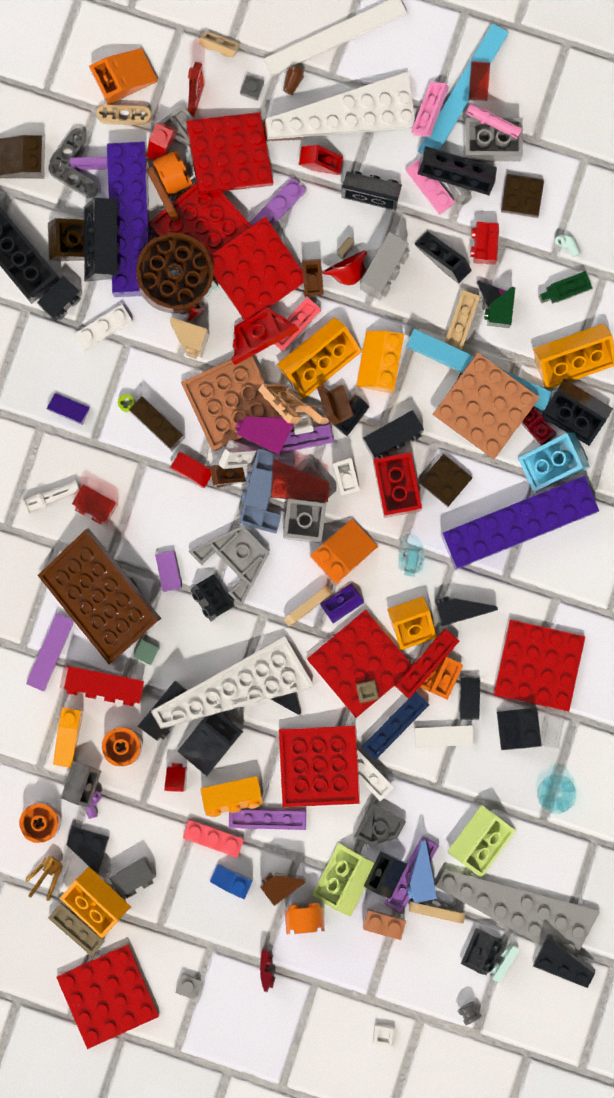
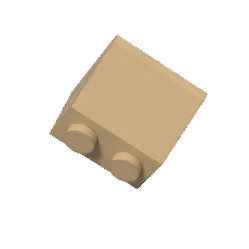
(191, 337)

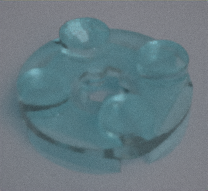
(562, 803)

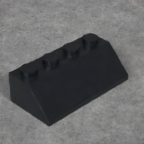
(101, 239)

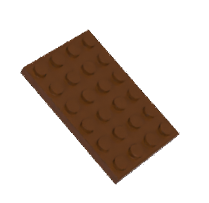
(99, 596)

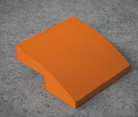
(443, 678)

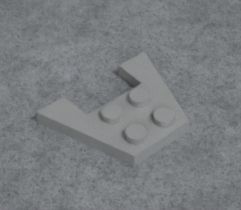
(241, 553)

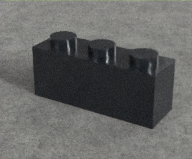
(393, 435)

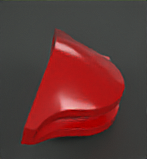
(348, 270)

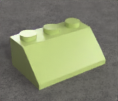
(481, 841)
(343, 880)

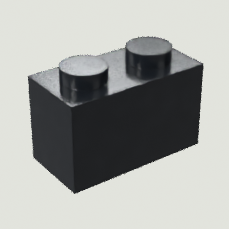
(60, 299)
(385, 875)

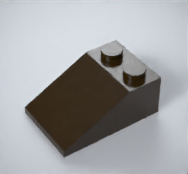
(22, 157)
(66, 239)

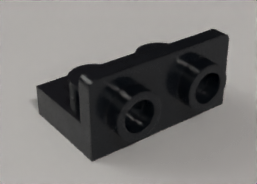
(211, 597)
(481, 952)

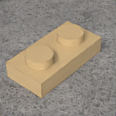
(218, 43)

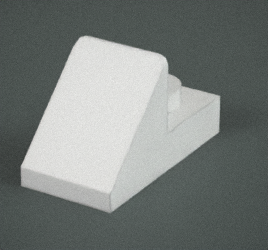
(237, 455)
(345, 475)

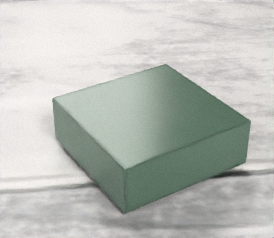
(146, 652)

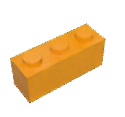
(231, 796)

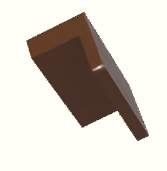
(335, 404)

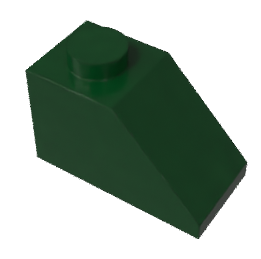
(501, 310)

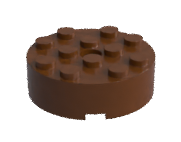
(178, 292)

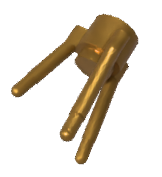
(50, 866)

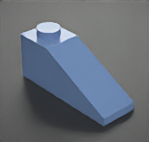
(421, 879)

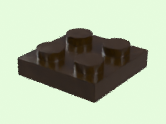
(522, 195)
(445, 480)

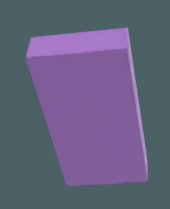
(89, 163)
(168, 571)

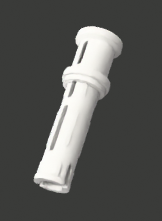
(41, 502)

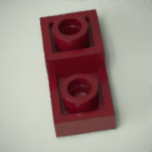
(538, 427)
(267, 979)

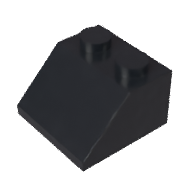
(519, 729)

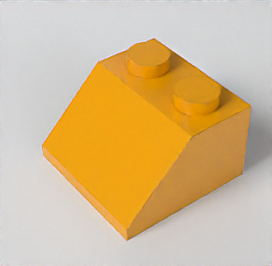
(411, 623)

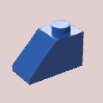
(231, 881)

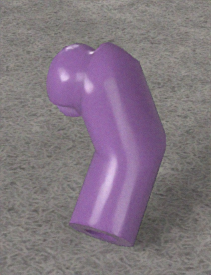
(91, 811)

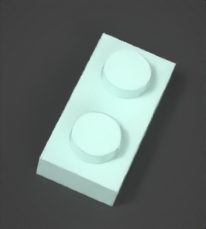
(499, 970)

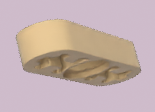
(110, 119)
(306, 607)
(437, 912)

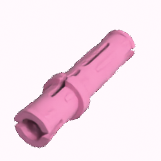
(493, 120)

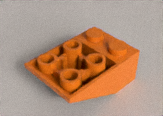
(122, 75)

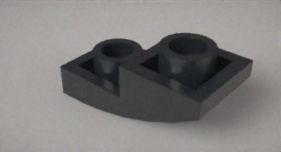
(470, 699)

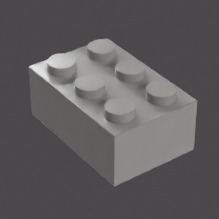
(490, 144)
(385, 266)

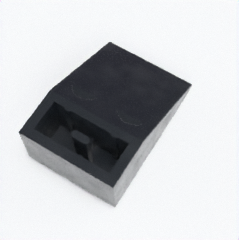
(210, 742)

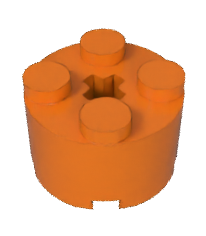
(172, 172)
(111, 749)
(30, 828)
(304, 919)

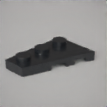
(560, 962)

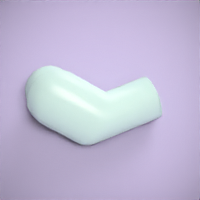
(569, 243)

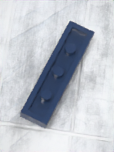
(395, 725)

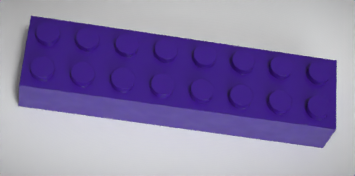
(130, 187)
(519, 522)

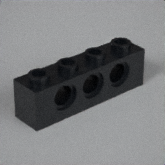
(457, 170)

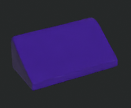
(68, 408)
(342, 603)

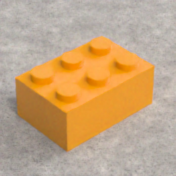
(95, 902)

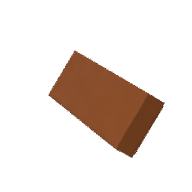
(163, 194)

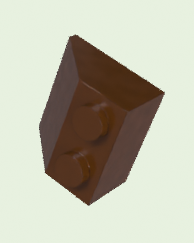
(280, 886)

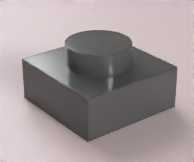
(252, 88)

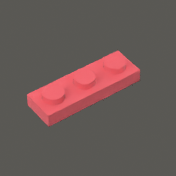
(302, 318)
(213, 838)

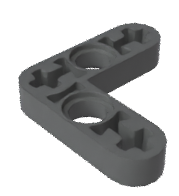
(67, 170)

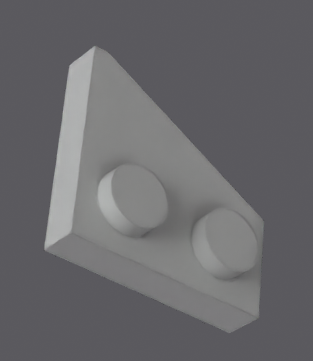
(178, 120)

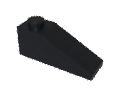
(444, 257)
(457, 610)

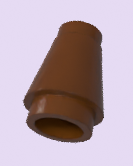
(293, 79)

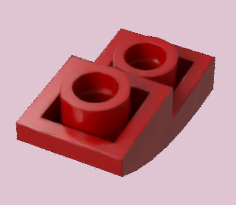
(191, 469)

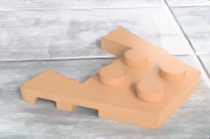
(289, 403)

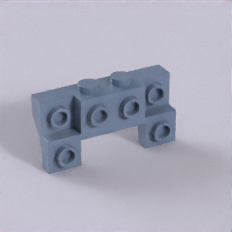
(258, 493)

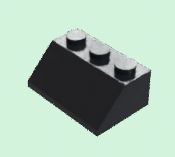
(371, 190)
(577, 412)
(149, 724)

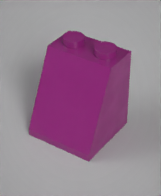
(265, 432)

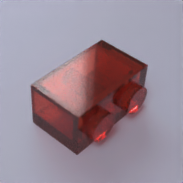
(94, 504)

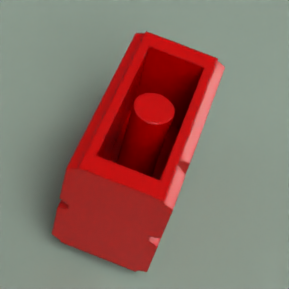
(485, 243)

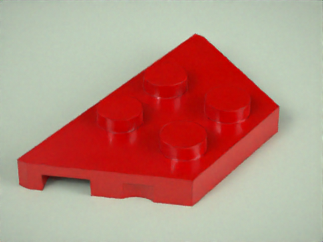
(259, 333)

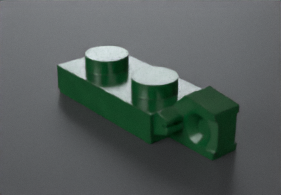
(566, 288)

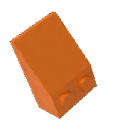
(343, 551)

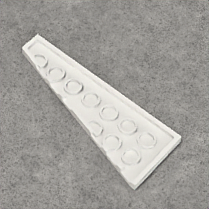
(364, 109)
(257, 678)

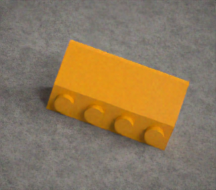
(575, 356)
(319, 357)

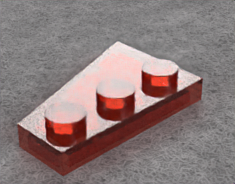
(196, 86)
(294, 484)

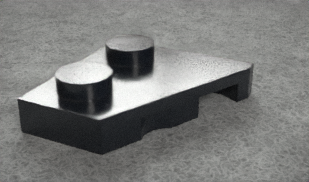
(88, 846)

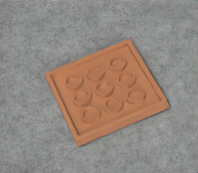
(224, 397)
(485, 406)

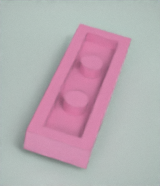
(430, 109)
(431, 189)

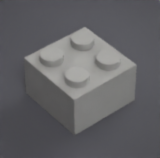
(304, 521)

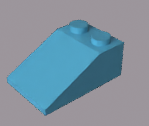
(554, 462)

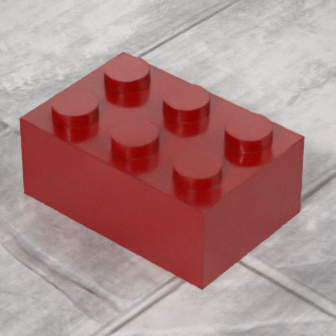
(397, 485)

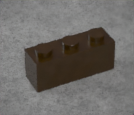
(156, 423)

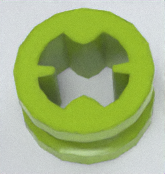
(122, 399)

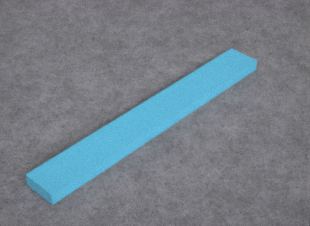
(459, 97)
(459, 361)

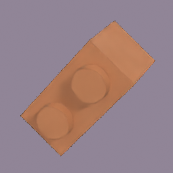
(384, 924)

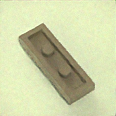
(76, 929)

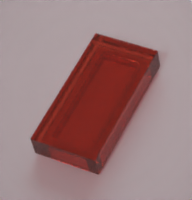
(479, 81)

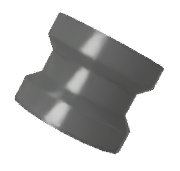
(469, 1013)

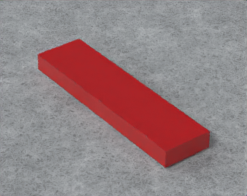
(426, 663)

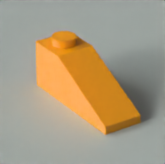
(67, 736)

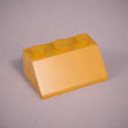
(380, 361)

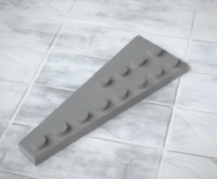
(522, 910)

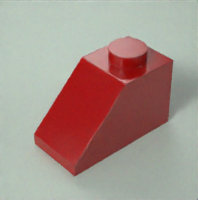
(161, 140)
(320, 159)
(176, 778)

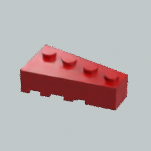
(101, 684)

